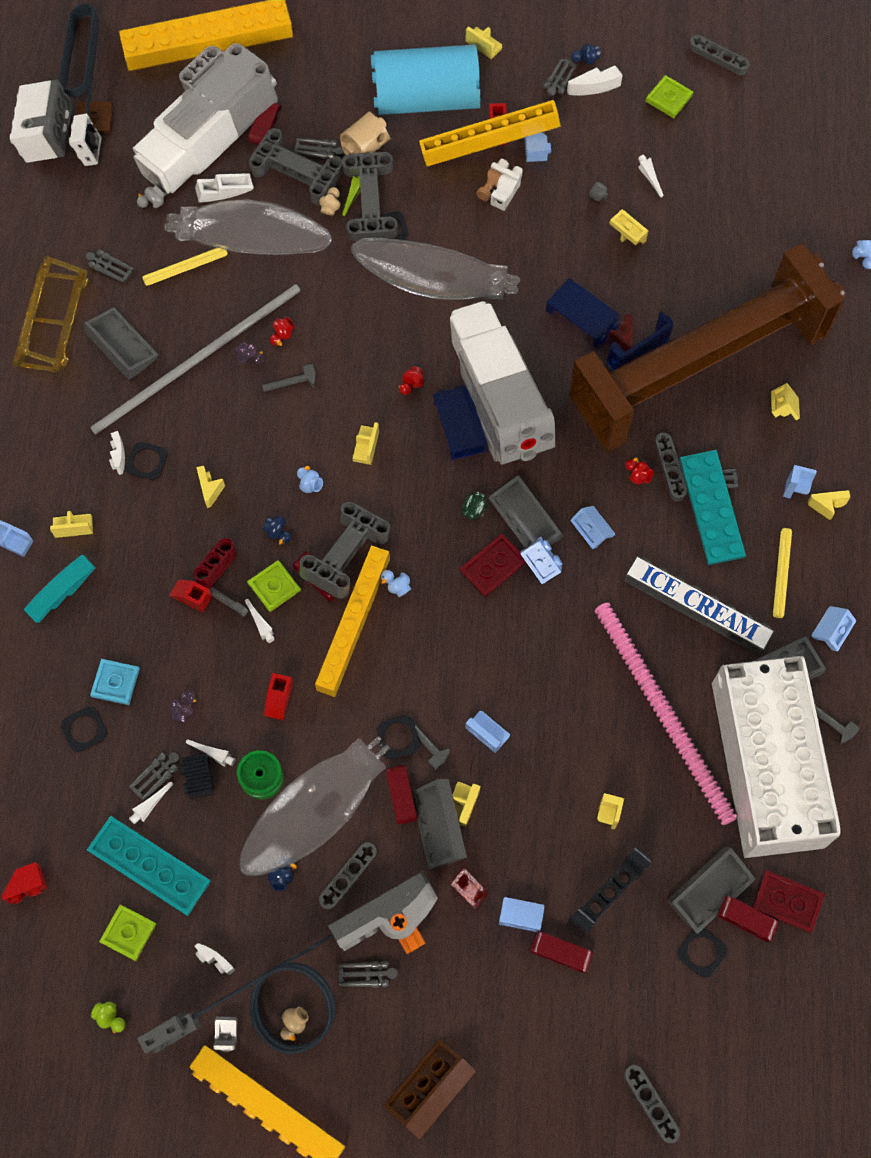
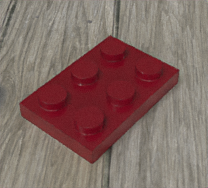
(493, 565)
(788, 901)

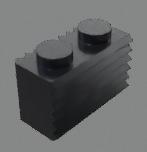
(197, 776)

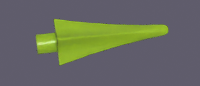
(353, 193)

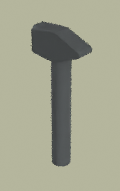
(309, 375)
(240, 609)
(847, 732)
(438, 757)

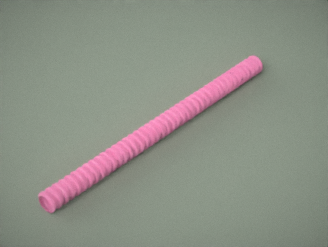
(665, 713)

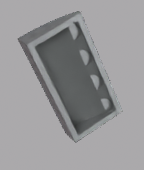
(120, 343)
(524, 513)
(799, 648)
(438, 824)
(704, 892)

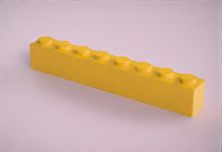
(490, 133)
(352, 621)
(264, 1105)

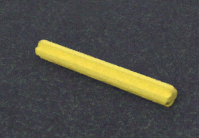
(183, 266)
(782, 573)

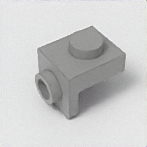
(225, 1034)

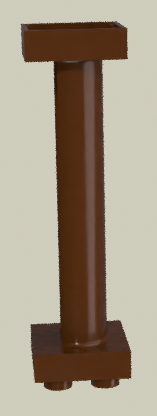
(797, 296)

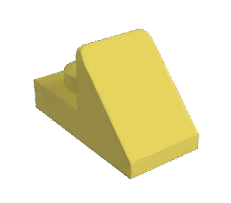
(210, 488)
(824, 502)

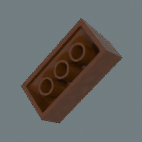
(429, 1088)

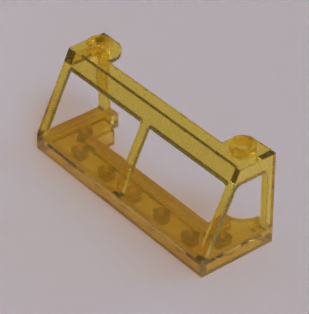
(60, 358)

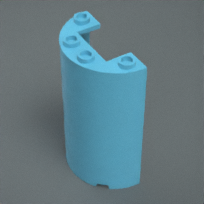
(426, 79)

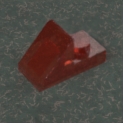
(624, 335)
(468, 888)

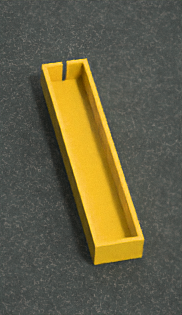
(191, 35)

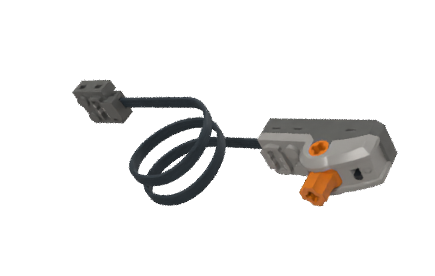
(407, 900)

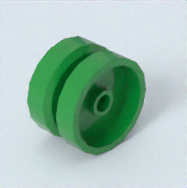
(260, 763)

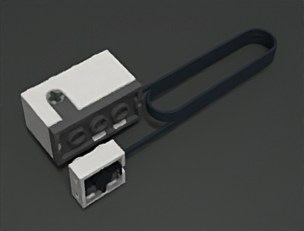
(45, 110)

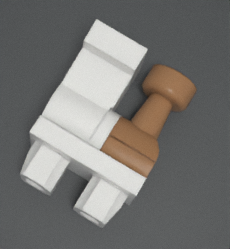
(504, 180)

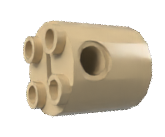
(365, 135)

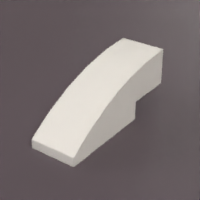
(595, 82)
(223, 187)

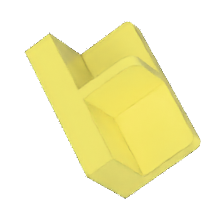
(483, 41)
(629, 228)
(785, 402)
(366, 444)
(72, 525)
(464, 800)
(610, 810)

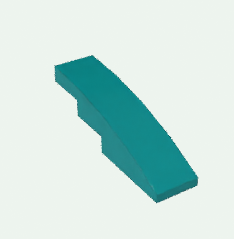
(59, 588)

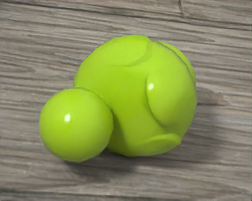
(105, 1017)

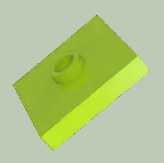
(669, 96)
(274, 586)
(128, 932)

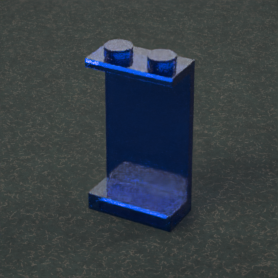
(584, 311)
(663, 329)
(460, 422)

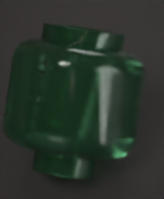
(474, 505)

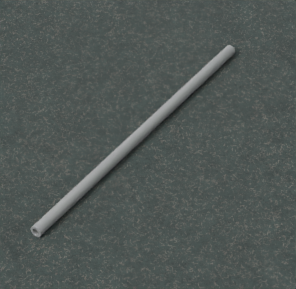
(195, 359)

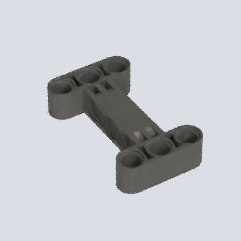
(272, 154)
(369, 195)
(344, 550)

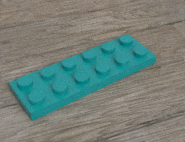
(712, 507)
(149, 865)

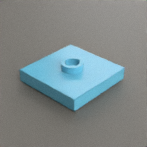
(115, 682)

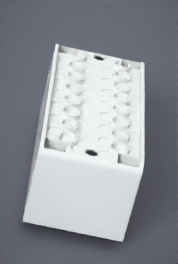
(775, 757)

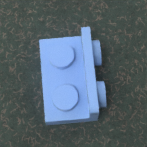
(542, 560)

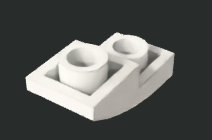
(118, 453)
(207, 954)

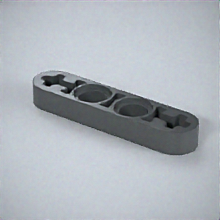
(720, 53)
(671, 466)
(345, 874)
(649, 1105)

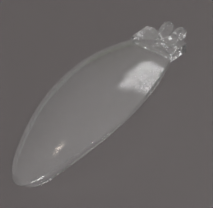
(249, 228)
(433, 270)
(311, 809)

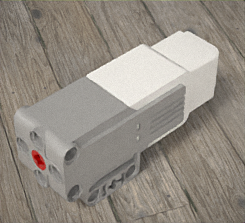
(219, 105)
(501, 386)

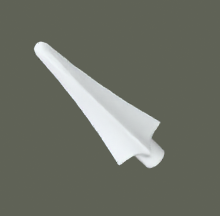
(647, 169)
(263, 627)
(221, 756)
(144, 809)

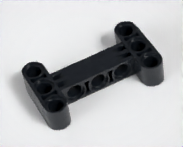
(633, 866)

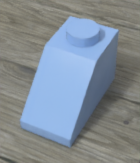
(537, 147)

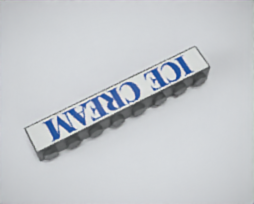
(699, 605)

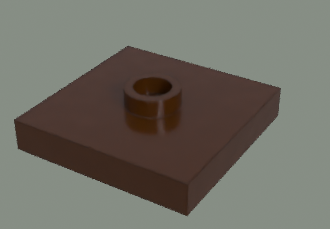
(100, 115)

